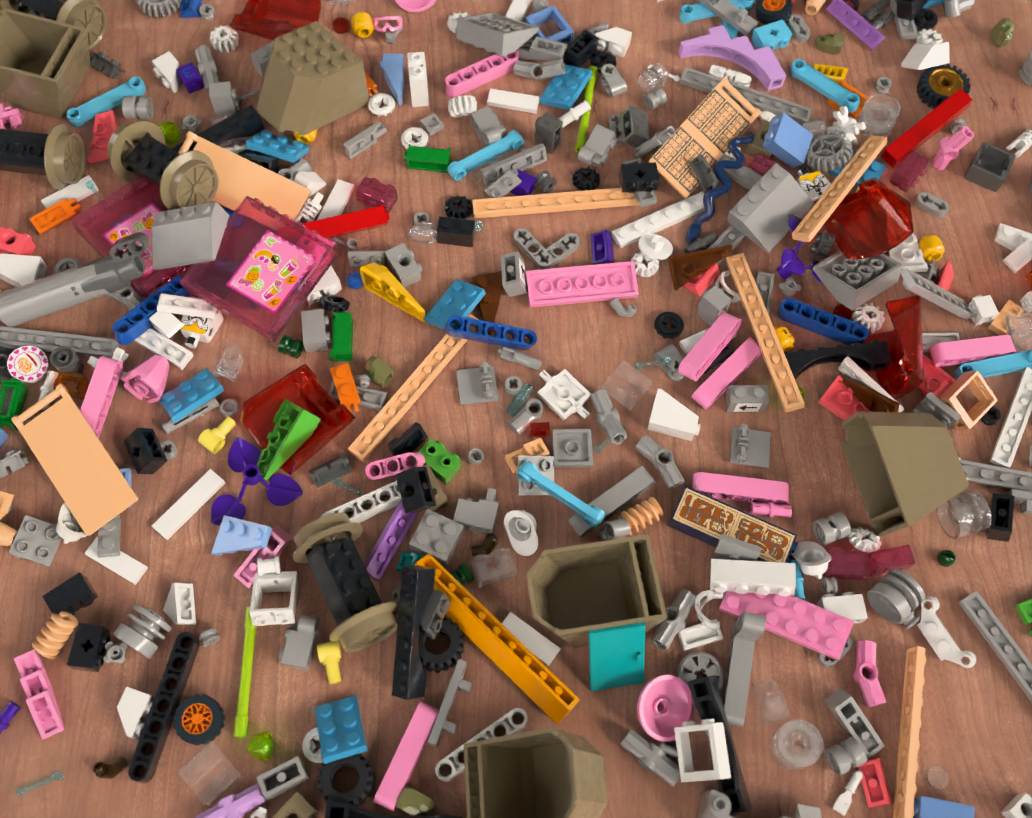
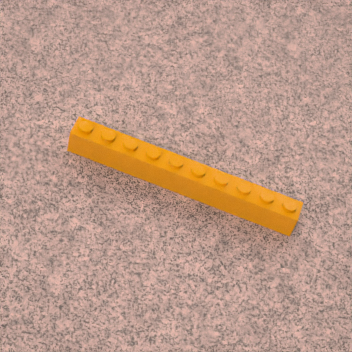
(502, 646)

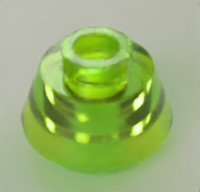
(170, 132)
(261, 746)

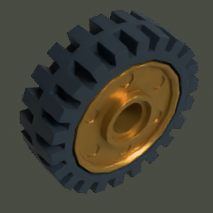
(940, 83)

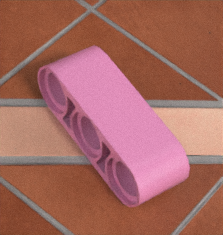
(386, 465)

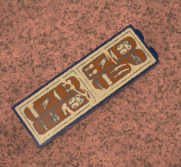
(710, 518)

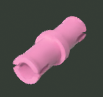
(770, 509)

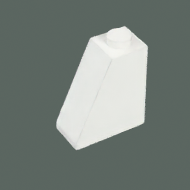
(21, 269)
(672, 418)

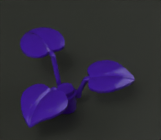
(790, 261)
(244, 458)

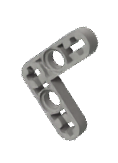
(546, 254)

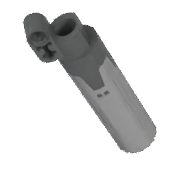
(75, 284)

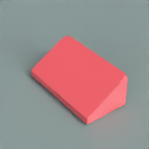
(945, 276)
(703, 280)
(875, 783)

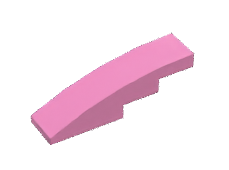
(39, 694)

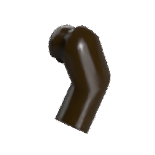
(486, 547)
(110, 770)

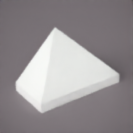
(180, 604)

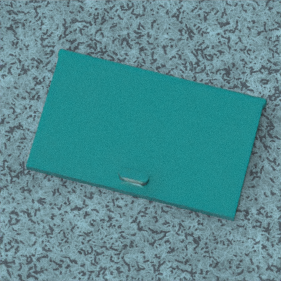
(616, 656)

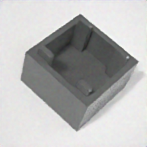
(989, 167)

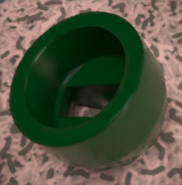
(944, 560)

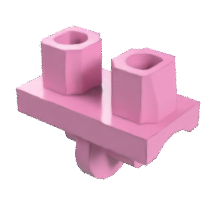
(11, 116)

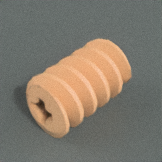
(642, 514)
(55, 634)

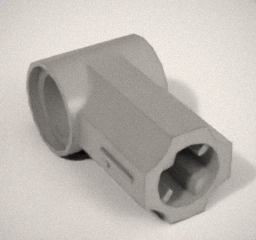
(955, 7)
(522, 419)

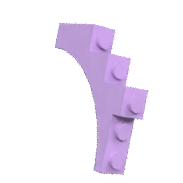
(738, 50)

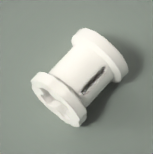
(268, 566)

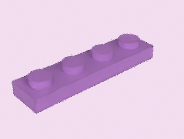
(856, 23)
(388, 542)

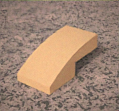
(998, 325)
(533, 448)

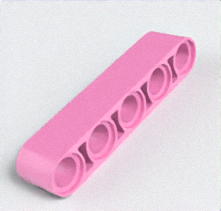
(479, 73)
(709, 346)
(971, 350)
(727, 373)
(101, 392)
(741, 488)
(406, 756)

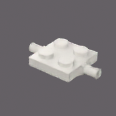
(564, 394)

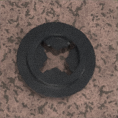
(930, 16)
(596, 60)
(584, 185)
(463, 212)
(334, 303)
(663, 319)

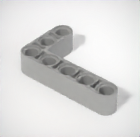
(745, 632)

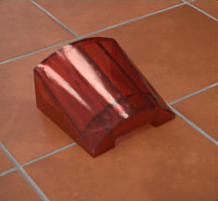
(276, 17)
(870, 221)
(905, 348)
(304, 391)

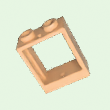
(982, 392)

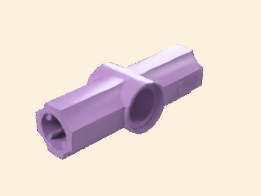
(236, 805)

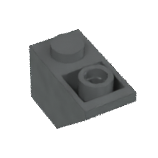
(434, 612)

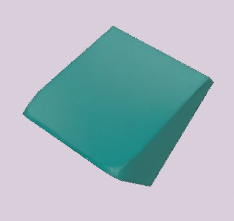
(408, 559)

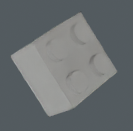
(437, 537)

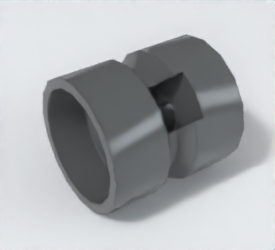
(66, 360)

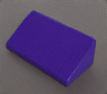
(602, 248)

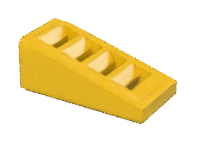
(832, 72)

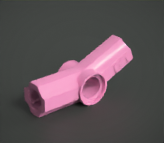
(950, 147)
(866, 660)

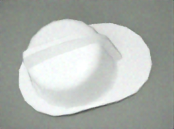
(67, 526)
(522, 532)
(812, 558)

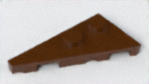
(689, 265)
(490, 302)
(869, 397)

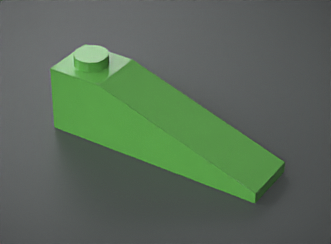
(290, 432)

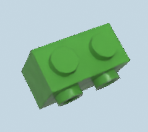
(442, 463)

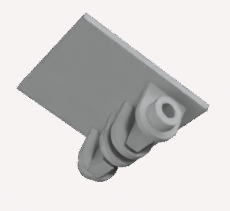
(477, 385)
(750, 447)
(545, 467)
(36, 541)

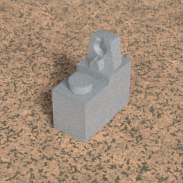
(478, 516)

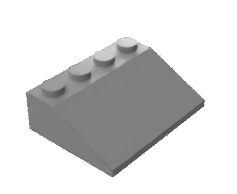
(494, 32)
(766, 208)
(187, 235)
(857, 280)

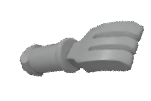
(604, 26)

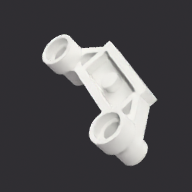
(939, 636)

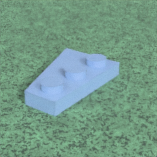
(240, 535)

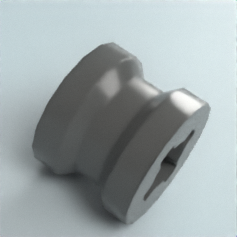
(546, 181)

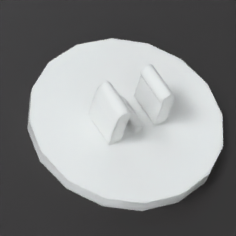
(655, 246)

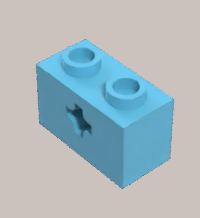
(774, 35)

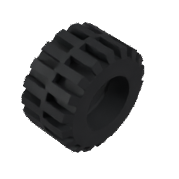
(449, 657)
(359, 793)

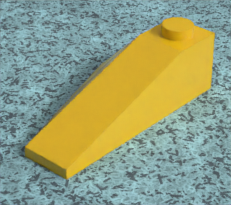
(383, 284)

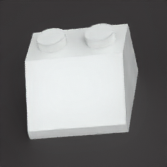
(927, 54)

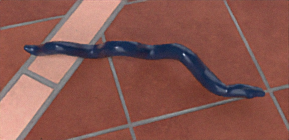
(695, 228)

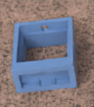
(565, 36)

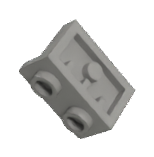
(935, 406)

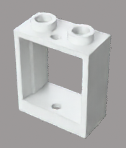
(418, 79)
(265, 584)
(718, 749)

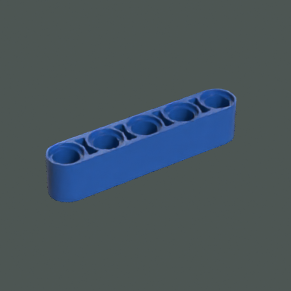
(816, 316)
(137, 320)
(482, 336)

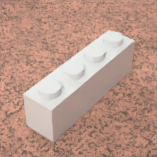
(753, 577)

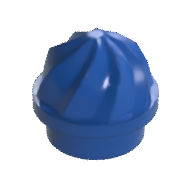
(354, 280)

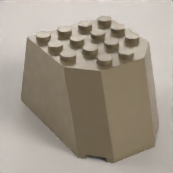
(41, 62)
(310, 81)
(901, 466)
(596, 588)
(534, 776)

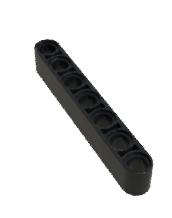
(166, 717)

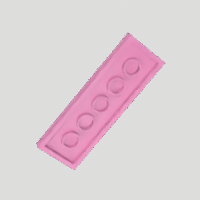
(581, 284)
(794, 620)

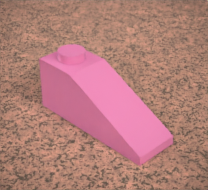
(276, 545)

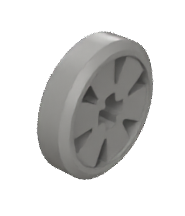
(698, 662)

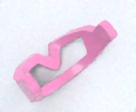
(387, 25)

